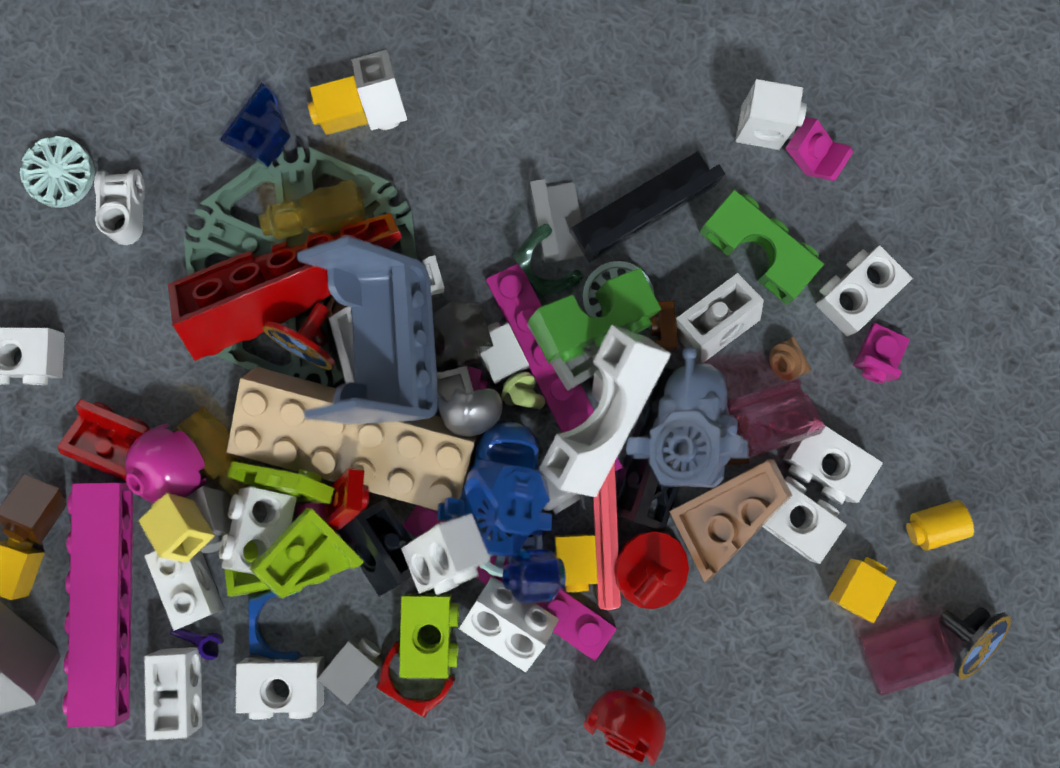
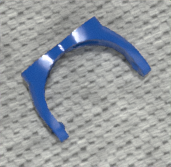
(256, 642)

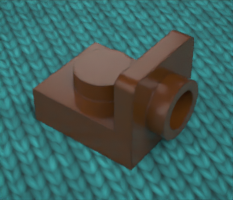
(665, 326)

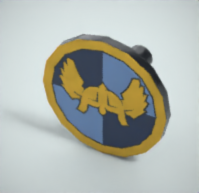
(981, 637)

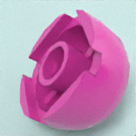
(163, 464)

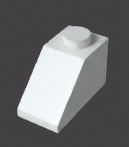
(379, 90)

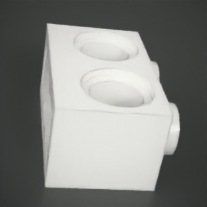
(866, 296)
(246, 528)
(446, 555)
(509, 627)
(173, 693)

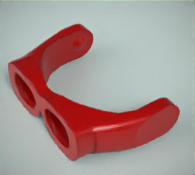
(420, 707)

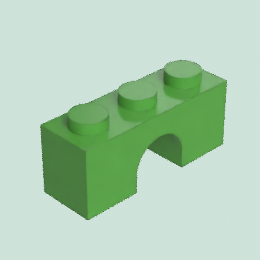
(790, 262)
(565, 329)

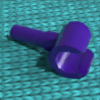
(199, 640)

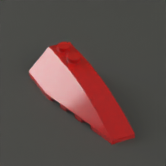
(246, 291)

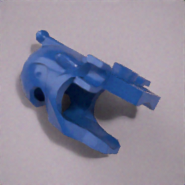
(503, 490)

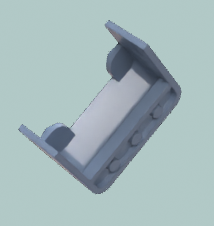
(389, 333)

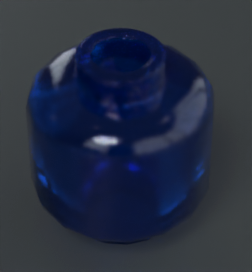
(534, 576)

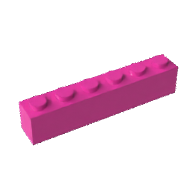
(99, 605)

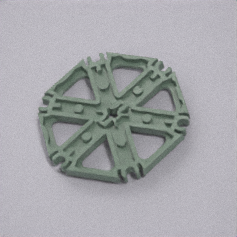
(233, 237)

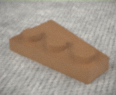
(730, 515)

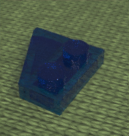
(258, 128)

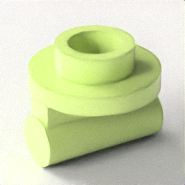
(519, 391)

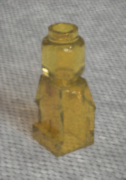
(317, 211)
(212, 444)

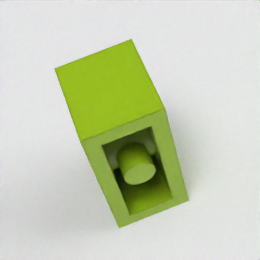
(416, 656)

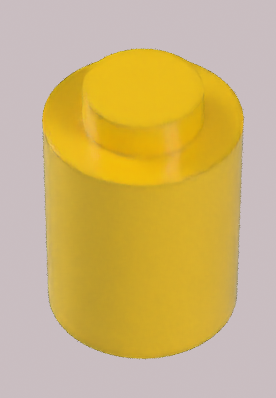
(940, 525)

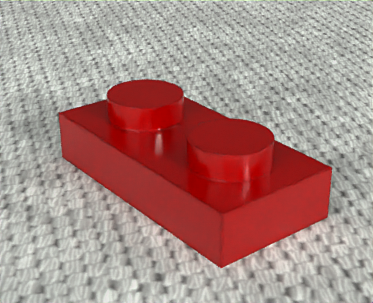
(347, 499)

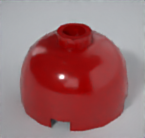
(629, 723)

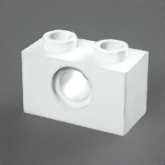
(770, 114)
(719, 317)
(41, 355)
(853, 470)
(818, 531)
(184, 588)
(256, 690)

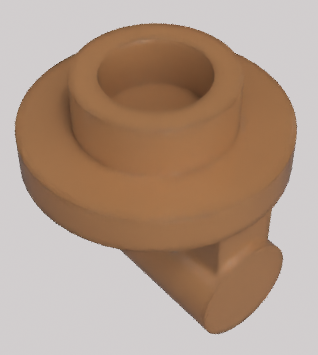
(788, 360)

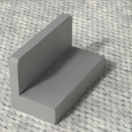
(561, 210)

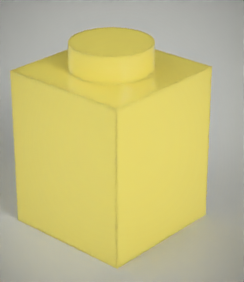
(176, 528)

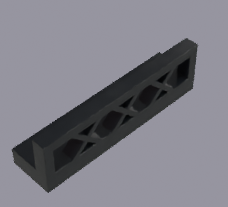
(645, 206)
(637, 481)

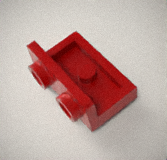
(101, 438)

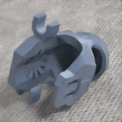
(695, 427)

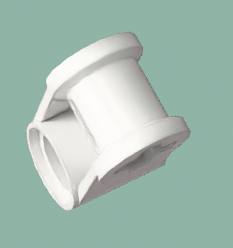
(119, 198)

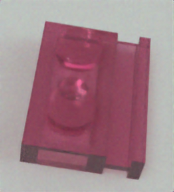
(775, 417)
(907, 654)

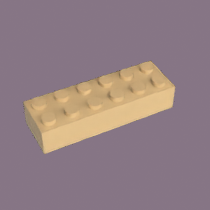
(400, 459)

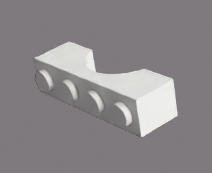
(583, 457)

